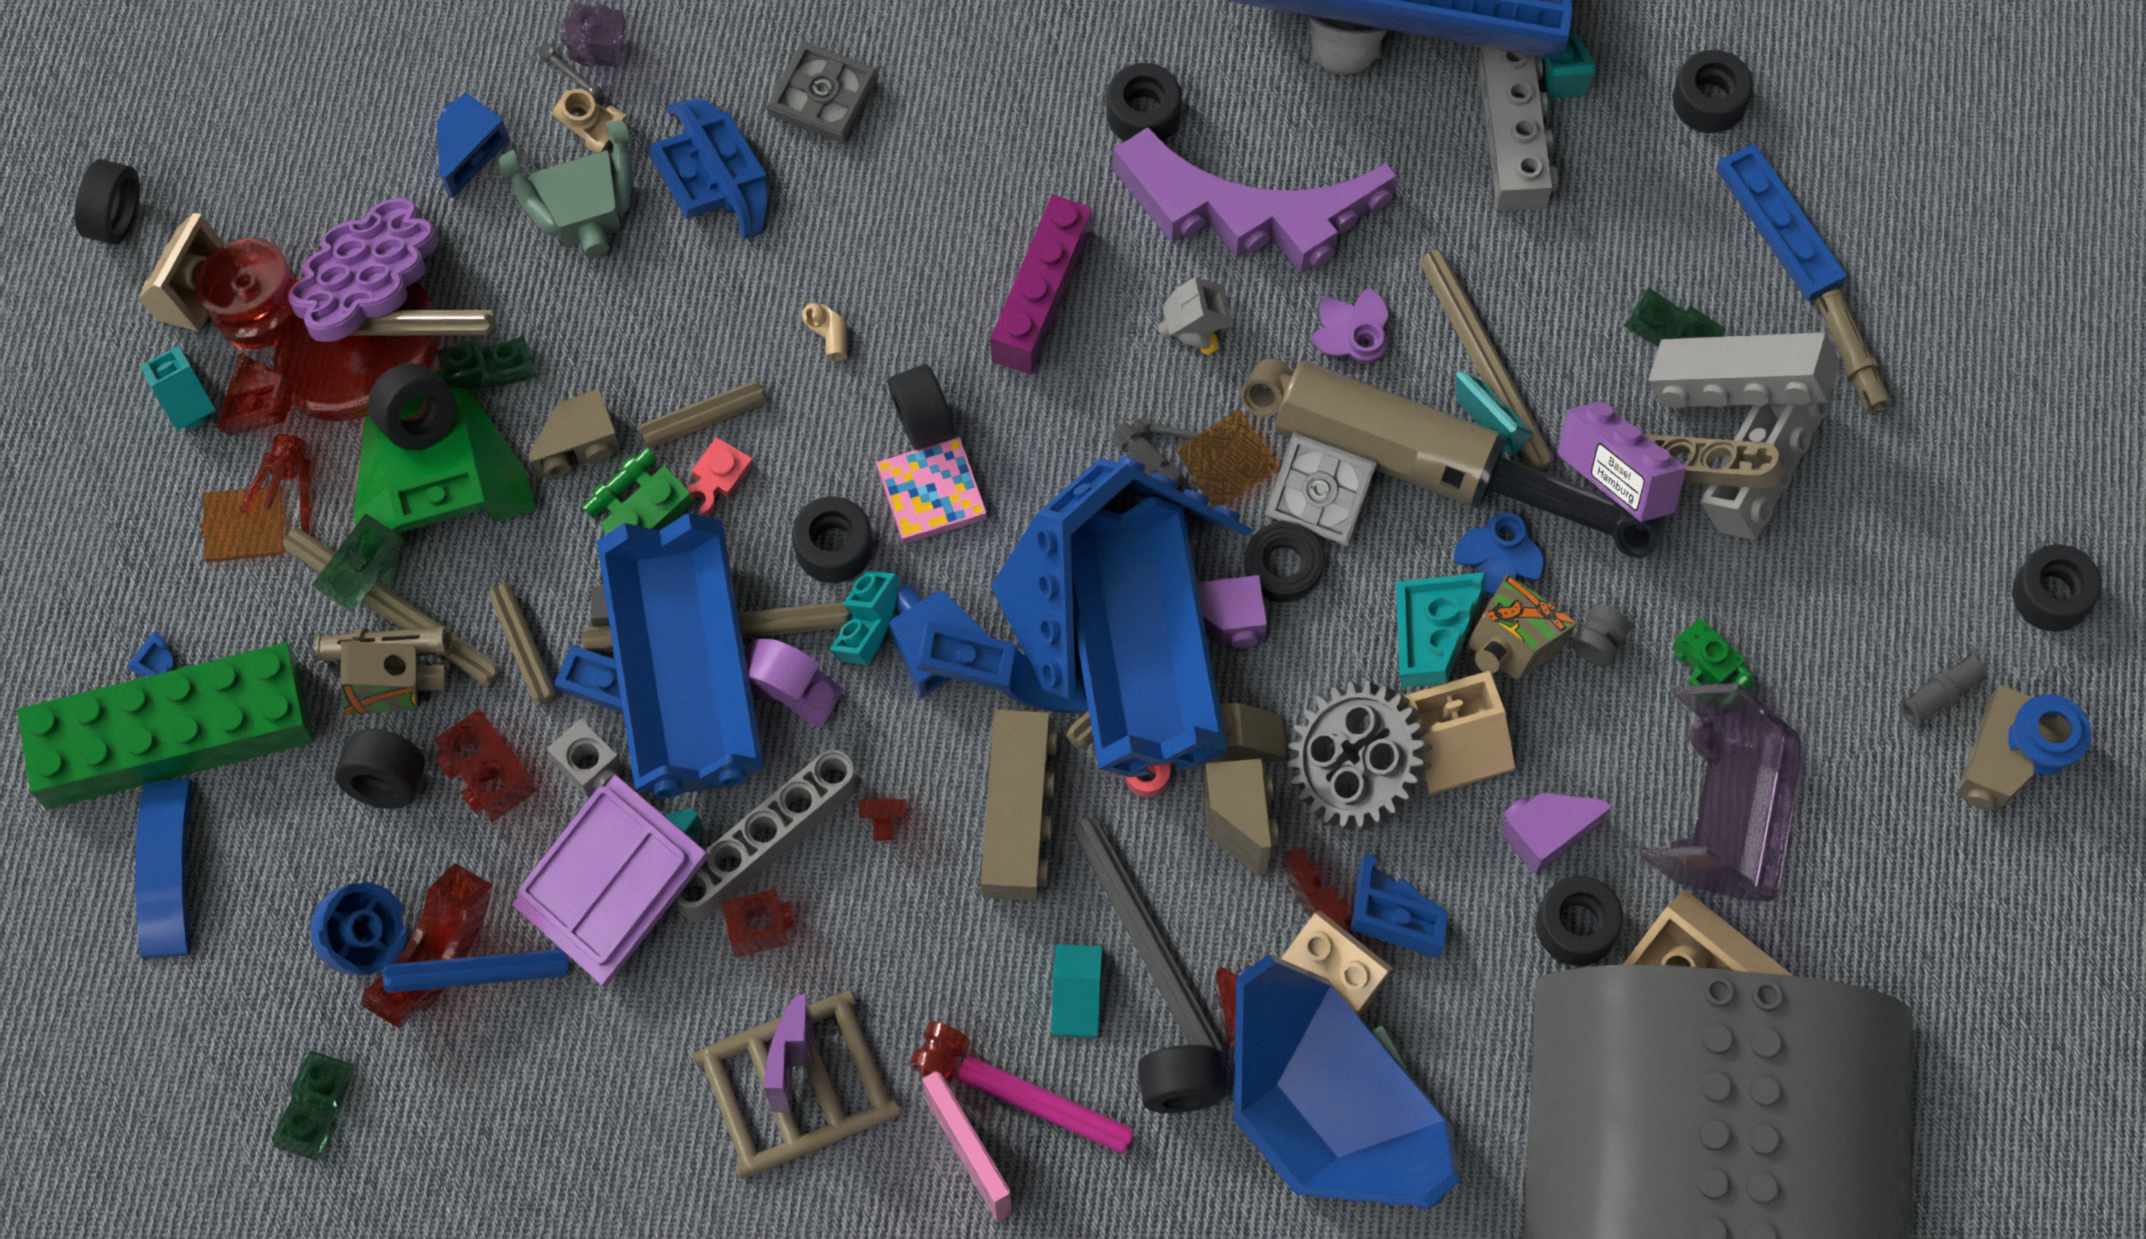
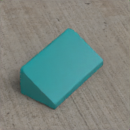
(1491, 411)

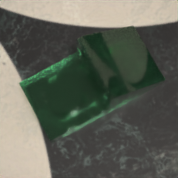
(361, 560)

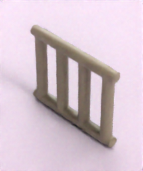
(795, 1143)

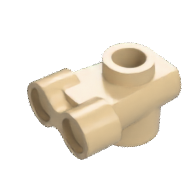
(590, 125)

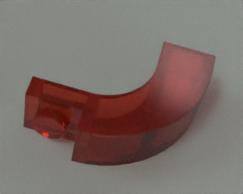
(447, 930)

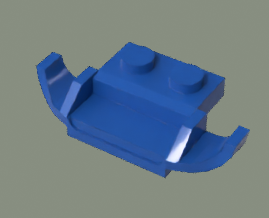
(712, 166)

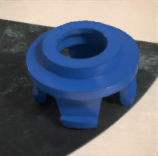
(2045, 755)

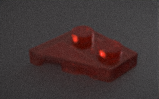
(254, 398)

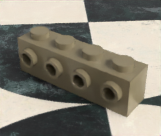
(1016, 805)

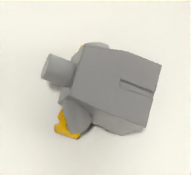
(1195, 313)

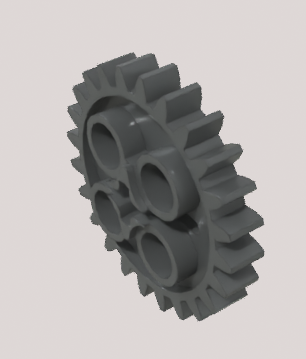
(1379, 787)

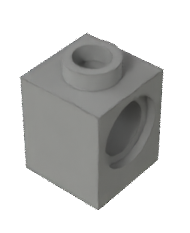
(575, 745)

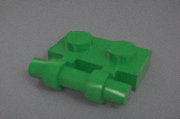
(650, 506)

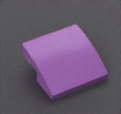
(789, 1048)

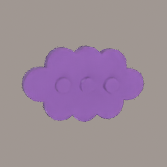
(363, 269)

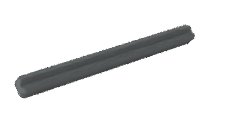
(1144, 934)

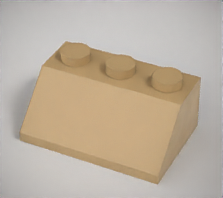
(1697, 937)

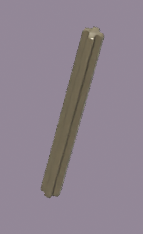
(1482, 351)
(396, 609)
(752, 624)

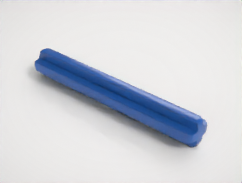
(475, 970)

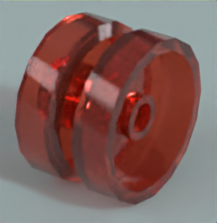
(247, 293)

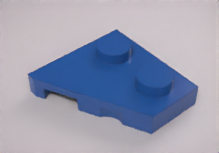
(1396, 911)

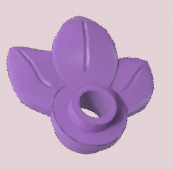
(1348, 324)

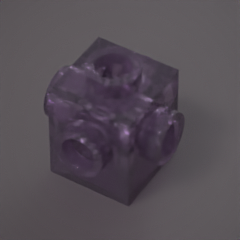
(594, 34)

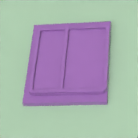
(609, 879)

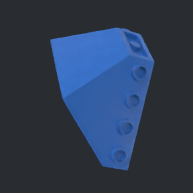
(1037, 576)
(1331, 1097)

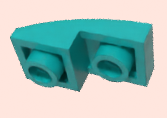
(871, 610)

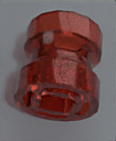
(939, 1052)

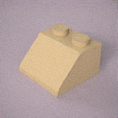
(171, 287)

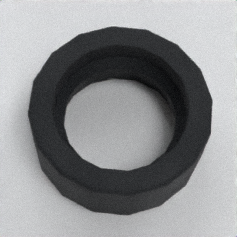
(107, 201)

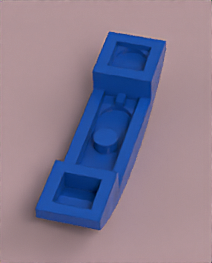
(161, 868)

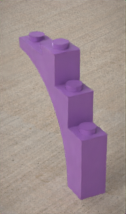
(1243, 216)

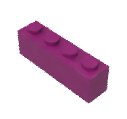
(1041, 284)

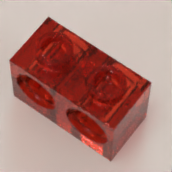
(490, 762)

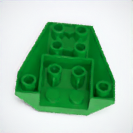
(453, 478)

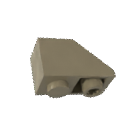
(574, 435)

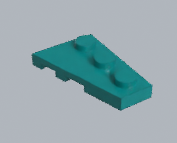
(1434, 624)

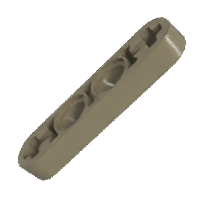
(1737, 472)

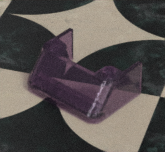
(1743, 798)

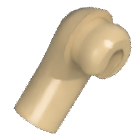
(830, 327)

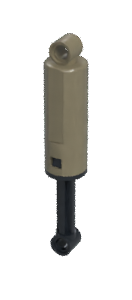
(1428, 447)

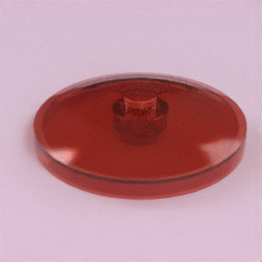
(338, 375)

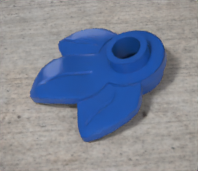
(1498, 557)

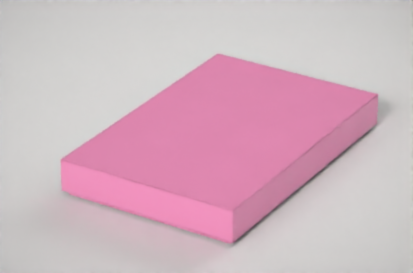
(967, 1146)

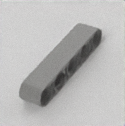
(772, 814)

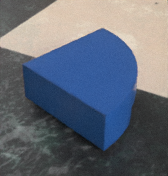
(152, 657)

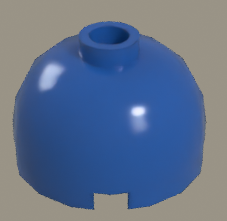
(358, 929)

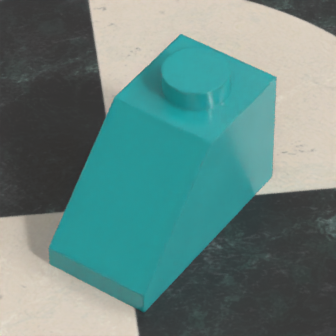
(178, 389)

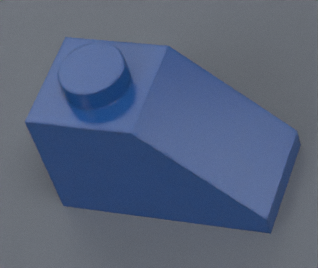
(467, 141)

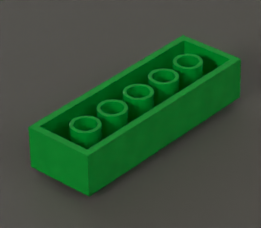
(164, 726)

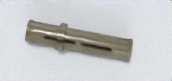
(1859, 364)
(427, 641)

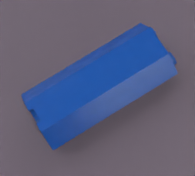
(1144, 641)
(679, 656)

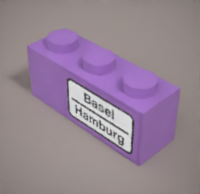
(1621, 461)

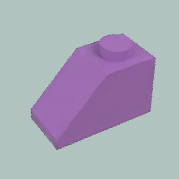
(1233, 611)
(1550, 826)

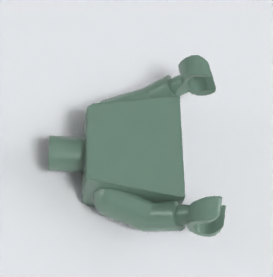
(580, 197)

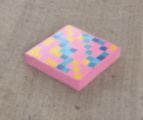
(931, 490)

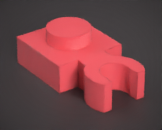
(718, 472)

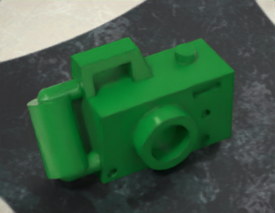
(1710, 657)

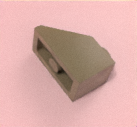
(1251, 734)

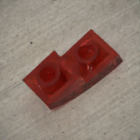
(1304, 880)

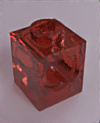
(742, 909)

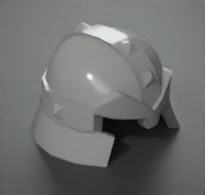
(1344, 48)

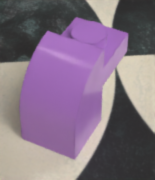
(791, 677)

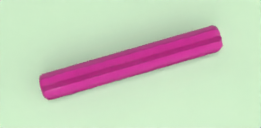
(1045, 1104)

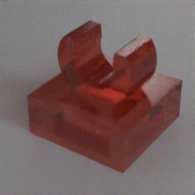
(883, 812)

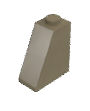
(1992, 769)

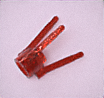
(283, 462)

